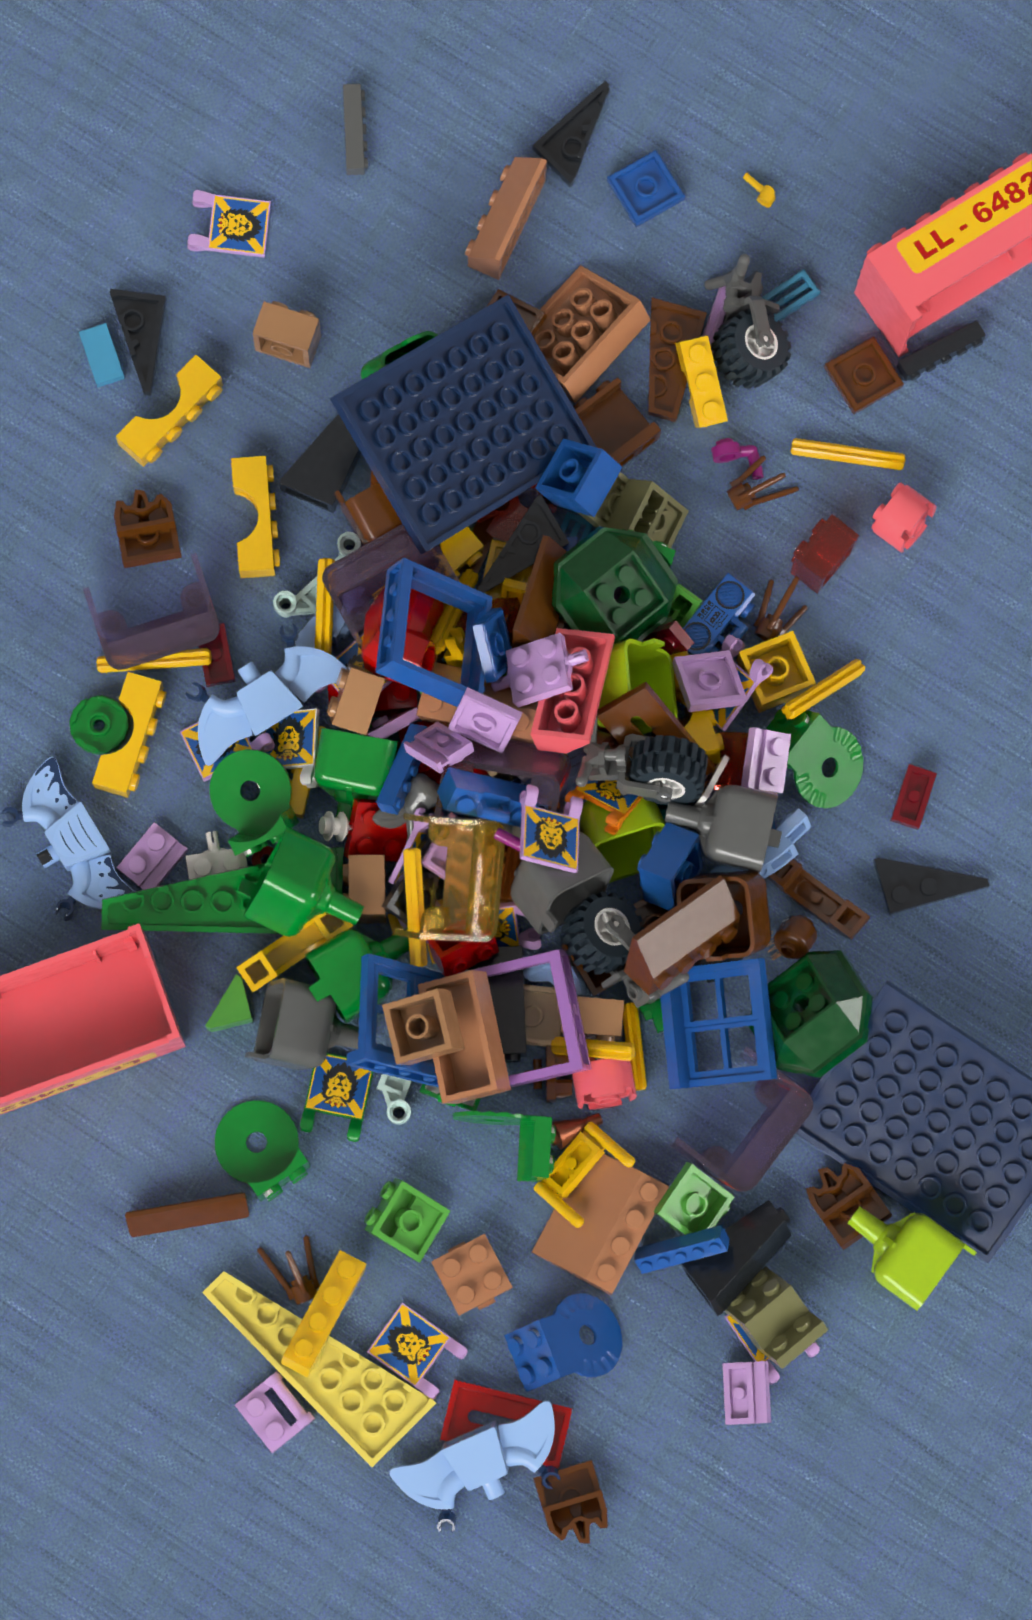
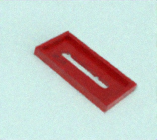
(471, 1397)

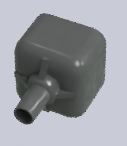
(732, 826)
(550, 893)
(297, 1028)

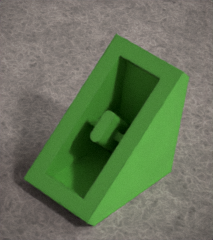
(683, 606)
(232, 1008)

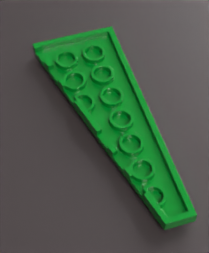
(196, 904)

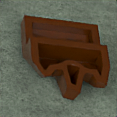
(146, 530)
(841, 1198)
(573, 1501)

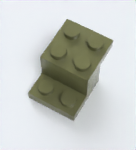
(640, 508)
(775, 1318)

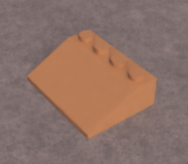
(587, 329)
(616, 1213)

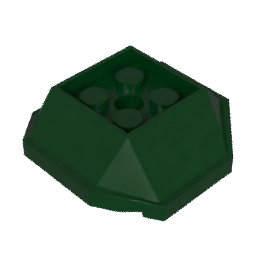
(599, 565)
(832, 1024)

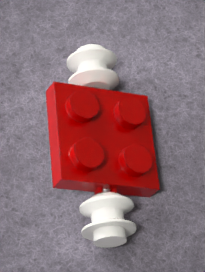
(363, 834)

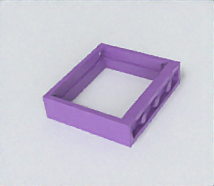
(568, 1009)

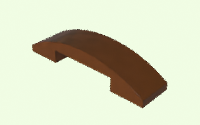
(819, 900)

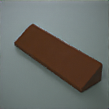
(187, 1214)

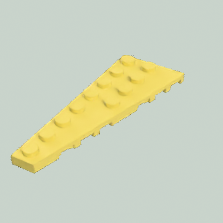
(345, 1388)

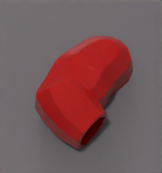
(421, 620)

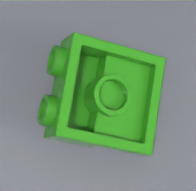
(693, 1201)
(406, 1219)

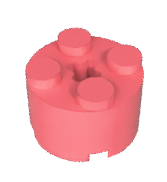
(903, 517)
(604, 1084)

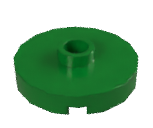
(96, 710)

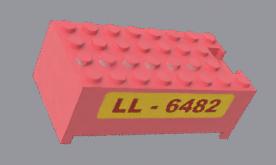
(949, 255)
(82, 1018)

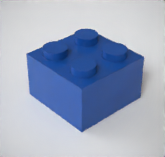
(578, 477)
(670, 860)

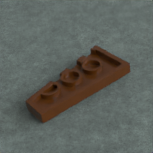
(667, 381)

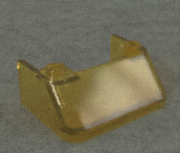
(470, 882)

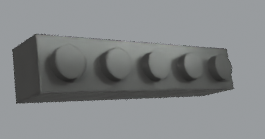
(354, 129)

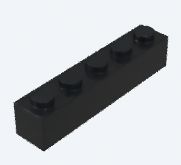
(941, 351)

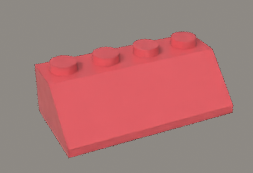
(568, 719)

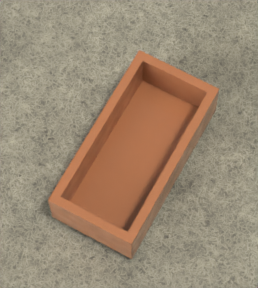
(481, 1066)

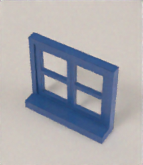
(681, 1028)
(377, 1056)

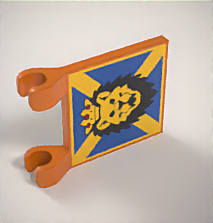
(609, 798)

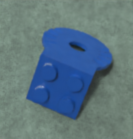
(554, 1347)

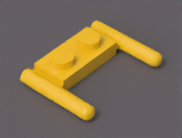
(573, 1167)

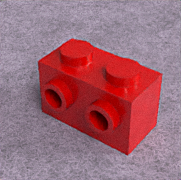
(457, 956)

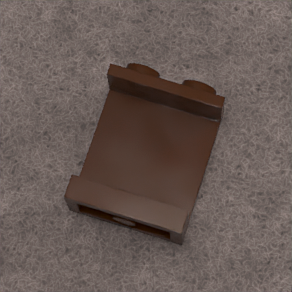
(616, 423)

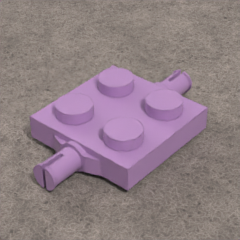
(539, 670)

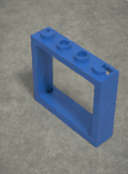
(390, 662)

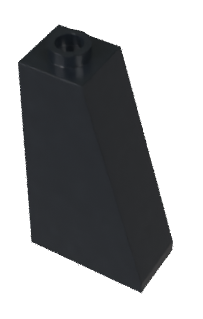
(323, 467)
(508, 1003)
(750, 1247)

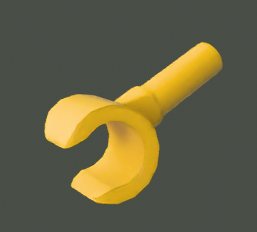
(767, 193)

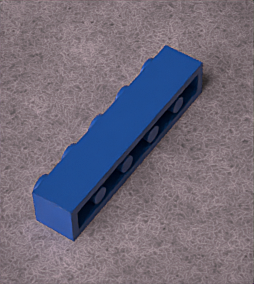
(398, 780)
(682, 1249)

